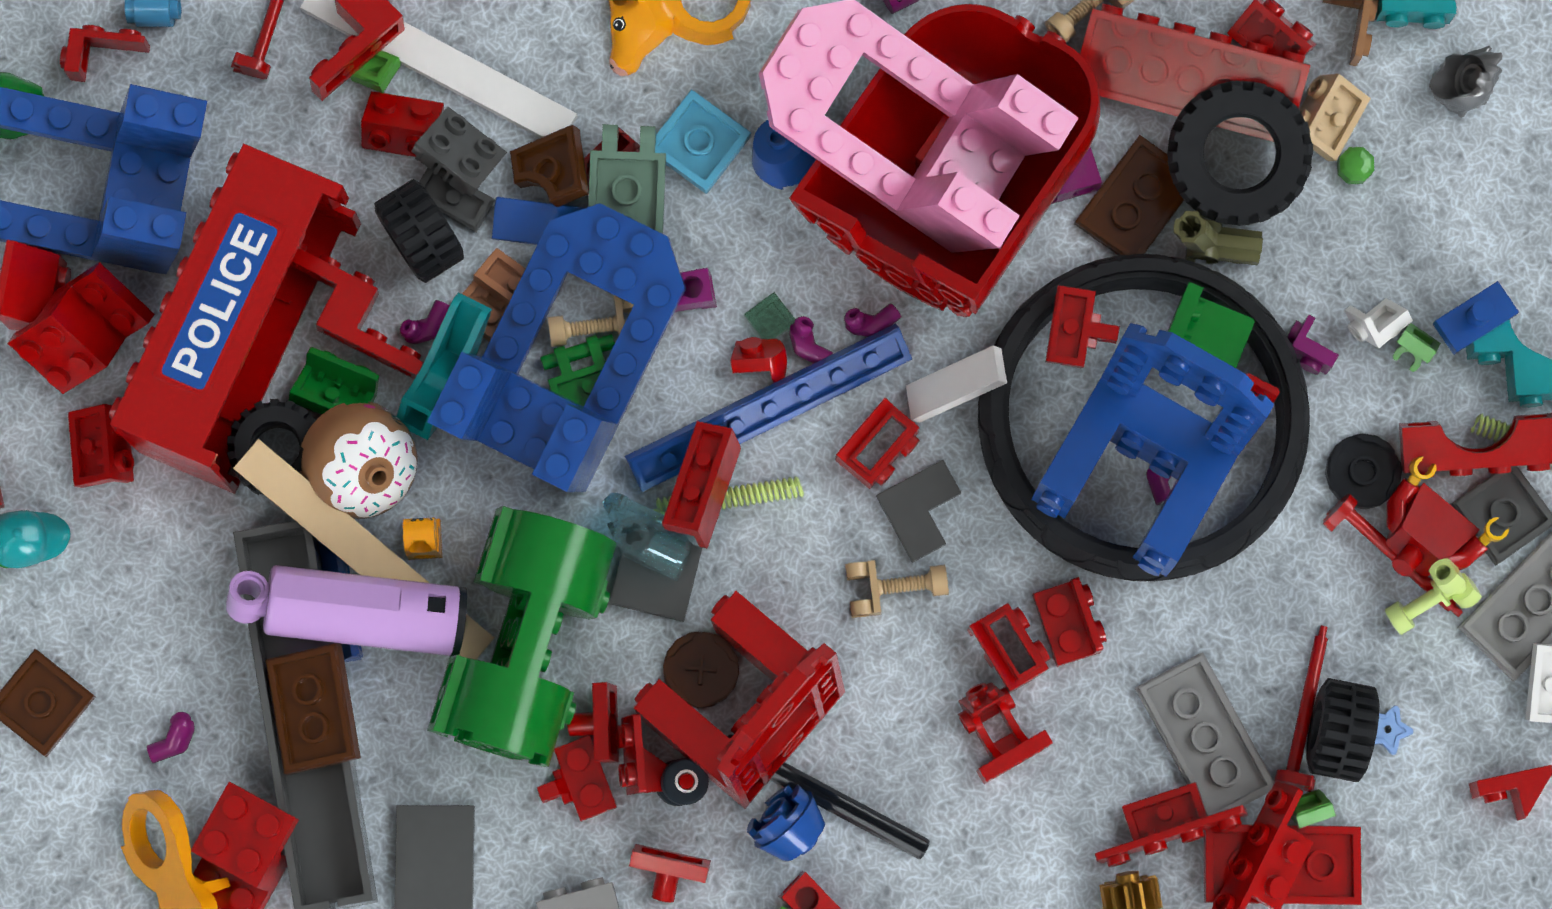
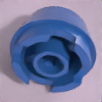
(778, 159)
(788, 824)

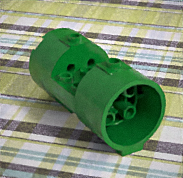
(547, 573)

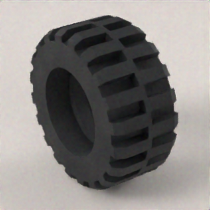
(1291, 162)

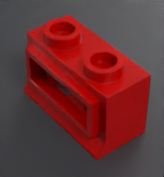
(864, 435)
(997, 656)

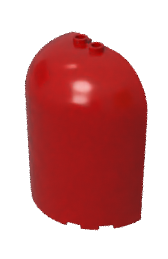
(896, 123)

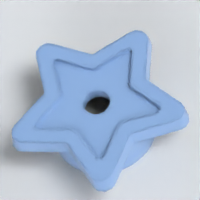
(1398, 730)

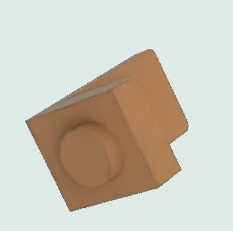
(1366, 13)

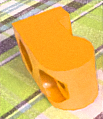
(422, 538)

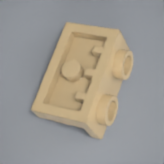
(1332, 113)

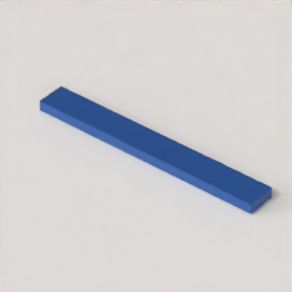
(778, 402)

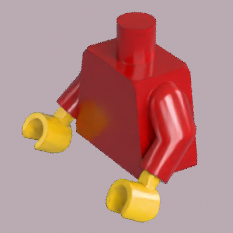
(1430, 529)

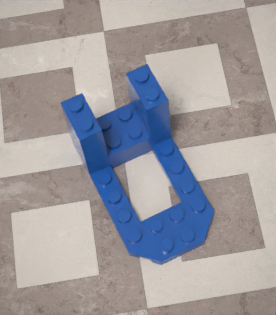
(144, 183)
(528, 422)
(1161, 434)

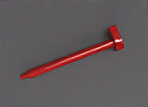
(255, 65)
(1345, 510)
(1291, 774)

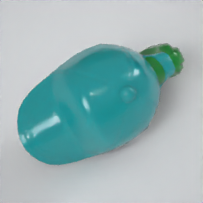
(31, 538)

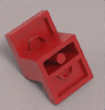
(81, 328)
(244, 845)

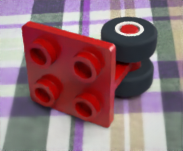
(676, 782)

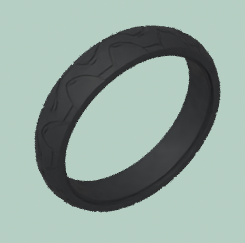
(1266, 340)

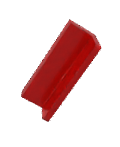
(702, 482)

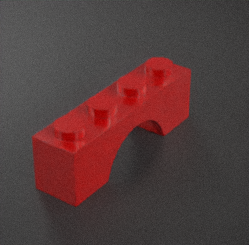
(1523, 444)

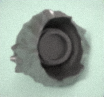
(1466, 80)

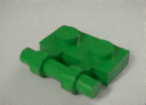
(579, 383)

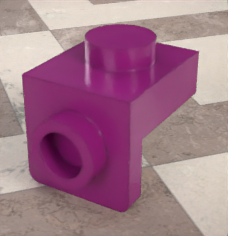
(1312, 355)

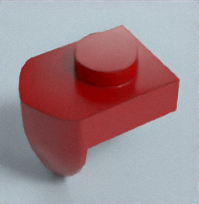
(760, 355)

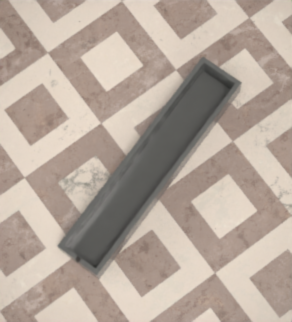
(329, 844)

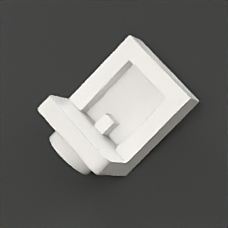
(1379, 324)

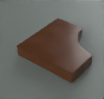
(554, 165)

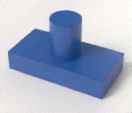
(1475, 317)

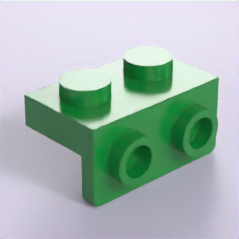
(332, 381)

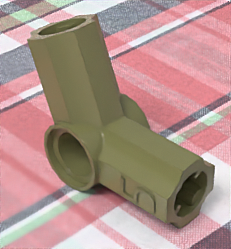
(1215, 243)

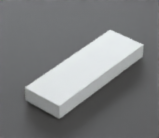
(956, 384)

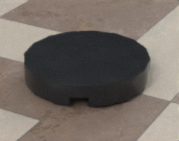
(1350, 475)

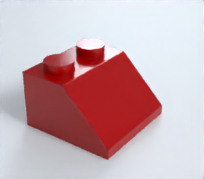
(28, 282)

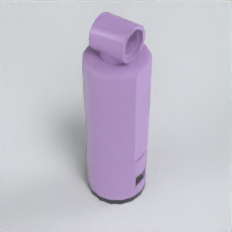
(352, 609)

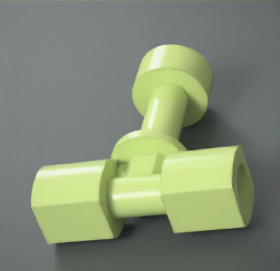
(1447, 584)

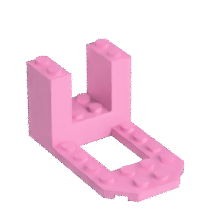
(971, 160)

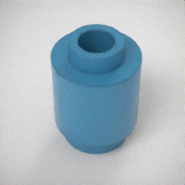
(152, 12)

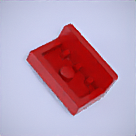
(396, 122)

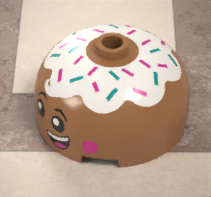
(359, 459)

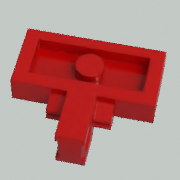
(1076, 327)
(579, 780)

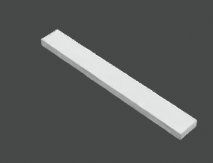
(462, 75)

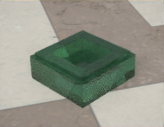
(770, 317)

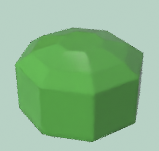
(1355, 165)

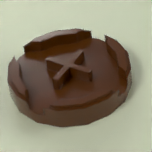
(701, 669)

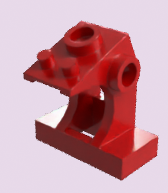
(985, 702)

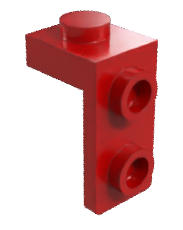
(76, 55)

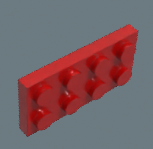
(1326, 878)

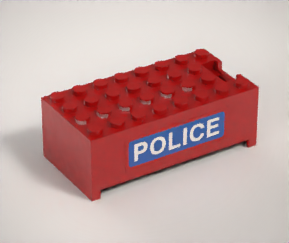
(229, 313)

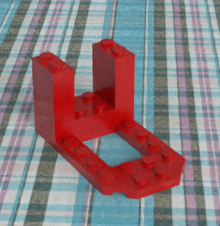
(766, 736)

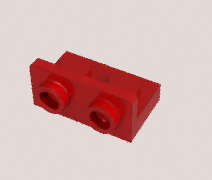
(1265, 25)
(98, 449)
(1069, 621)

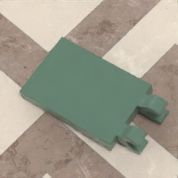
(629, 180)

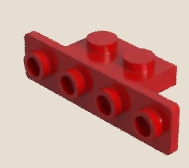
(1165, 819)
(1269, 855)

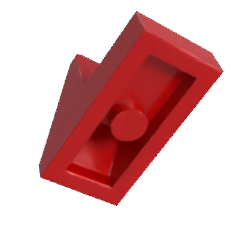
(1523, 787)

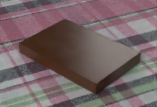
(1133, 201)
(313, 708)

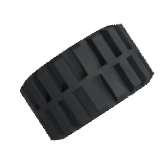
(419, 230)
(263, 418)
(1342, 730)

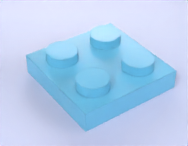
(700, 141)

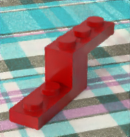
(377, 26)
(348, 310)

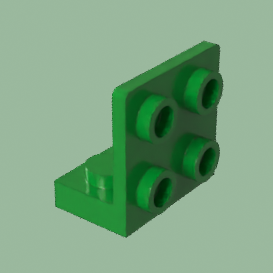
(1211, 326)

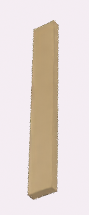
(337, 529)

